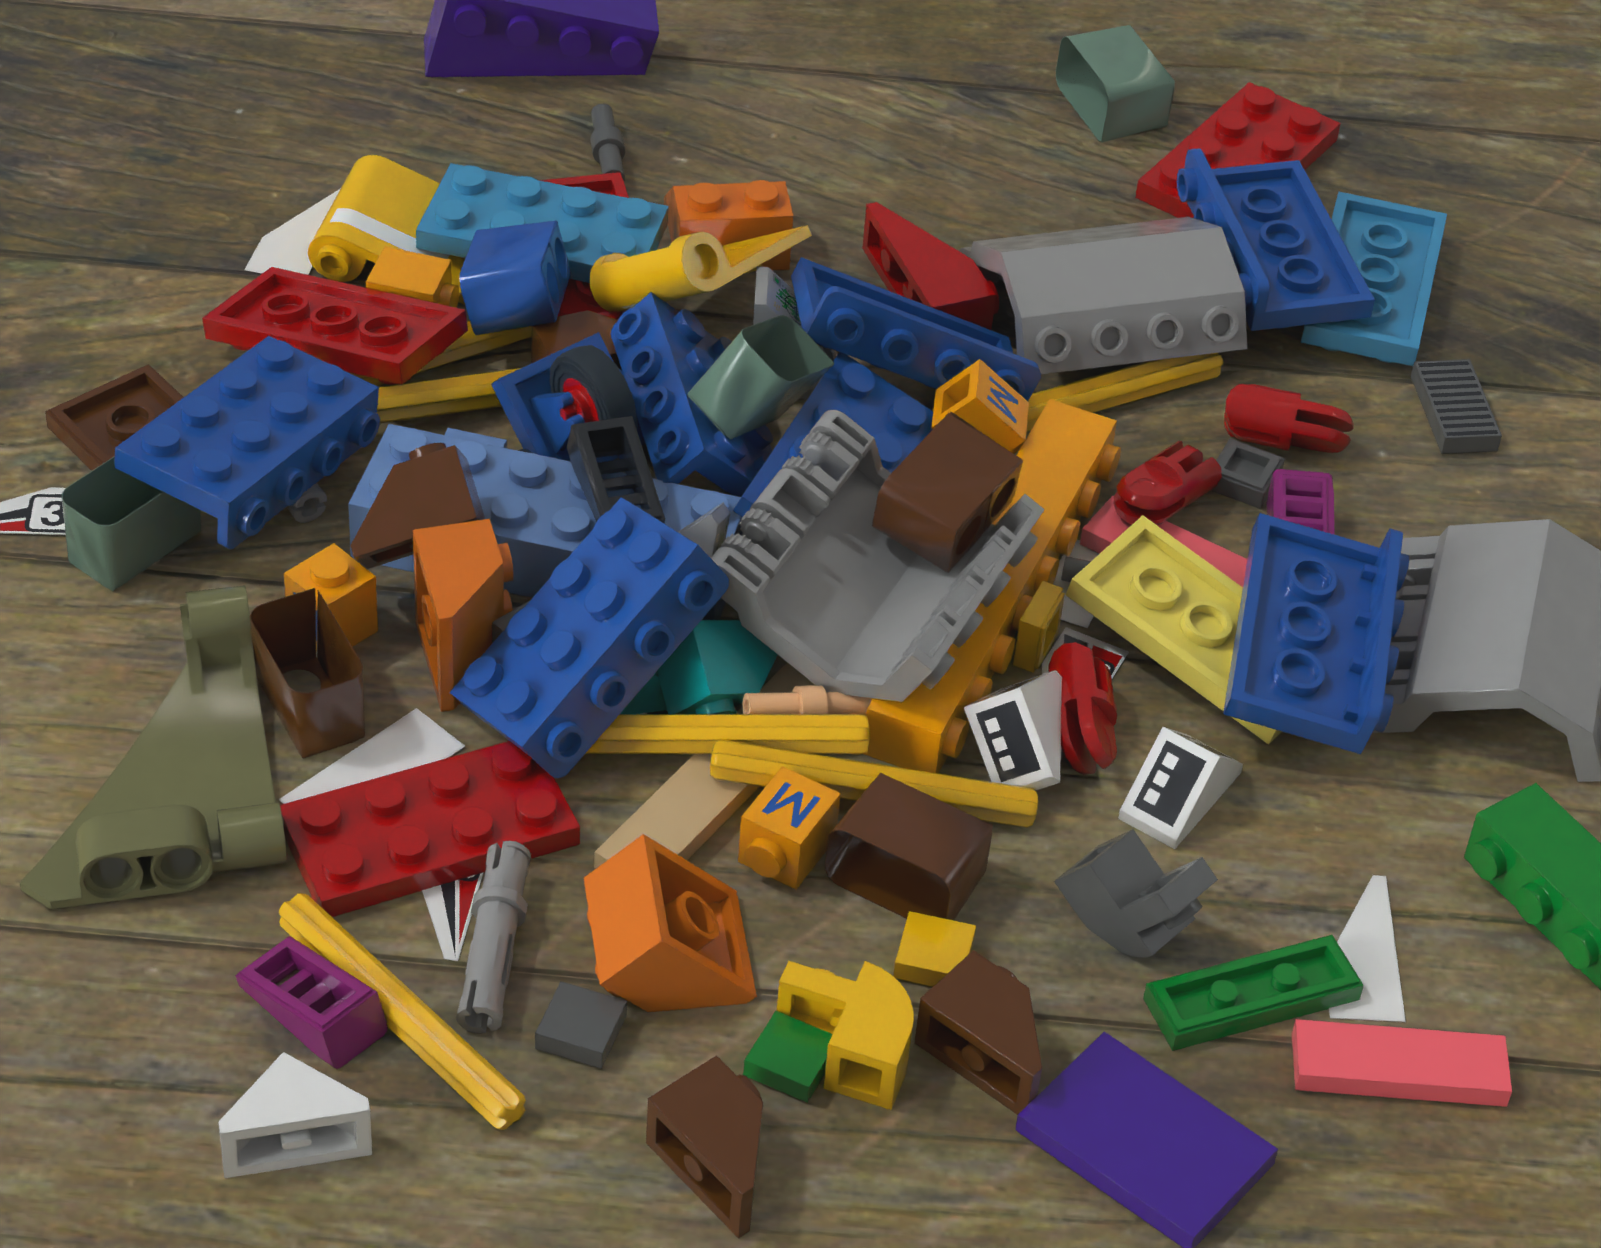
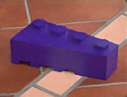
(540, 37)

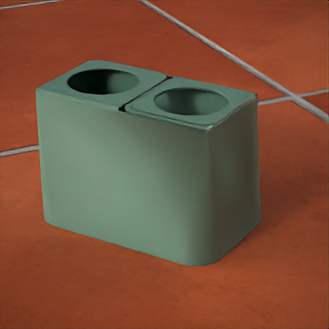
(1114, 82)
(759, 376)
(122, 524)

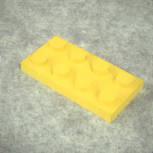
(1167, 607)

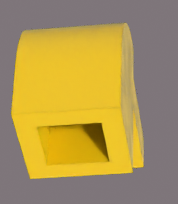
(867, 1023)

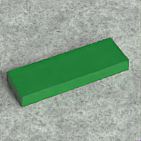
(1252, 992)

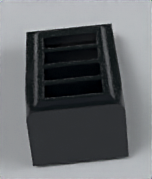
(606, 439)

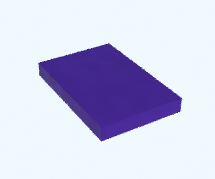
(1146, 1140)

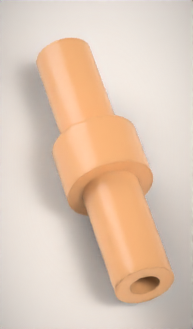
(804, 701)

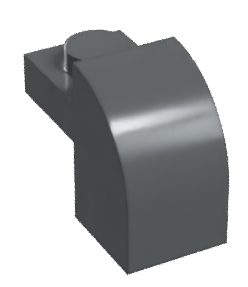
(1130, 899)

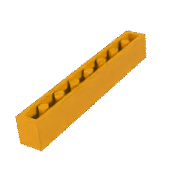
(1062, 473)

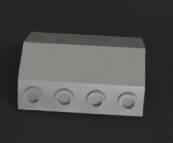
(1119, 293)
(843, 595)
(1503, 624)

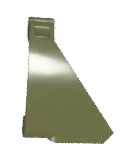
(190, 788)

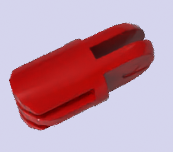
(1283, 419)
(1166, 484)
(1086, 708)

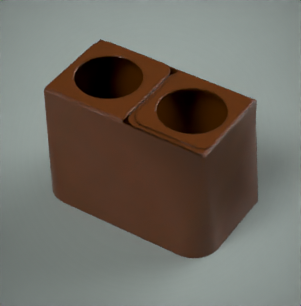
(947, 492)
(286, 642)
(908, 851)

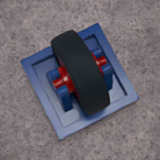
(565, 390)

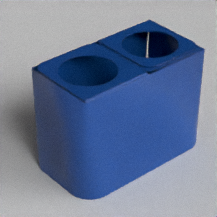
(514, 277)

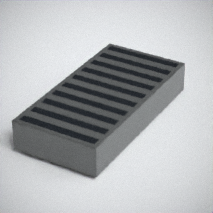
(1456, 406)

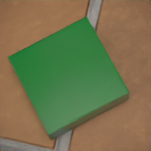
(789, 1056)

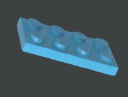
(588, 220)
(1398, 259)

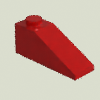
(927, 268)

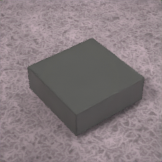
(1246, 472)
(580, 1024)

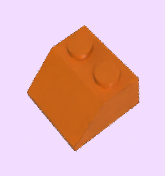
(732, 213)
(458, 597)
(666, 932)

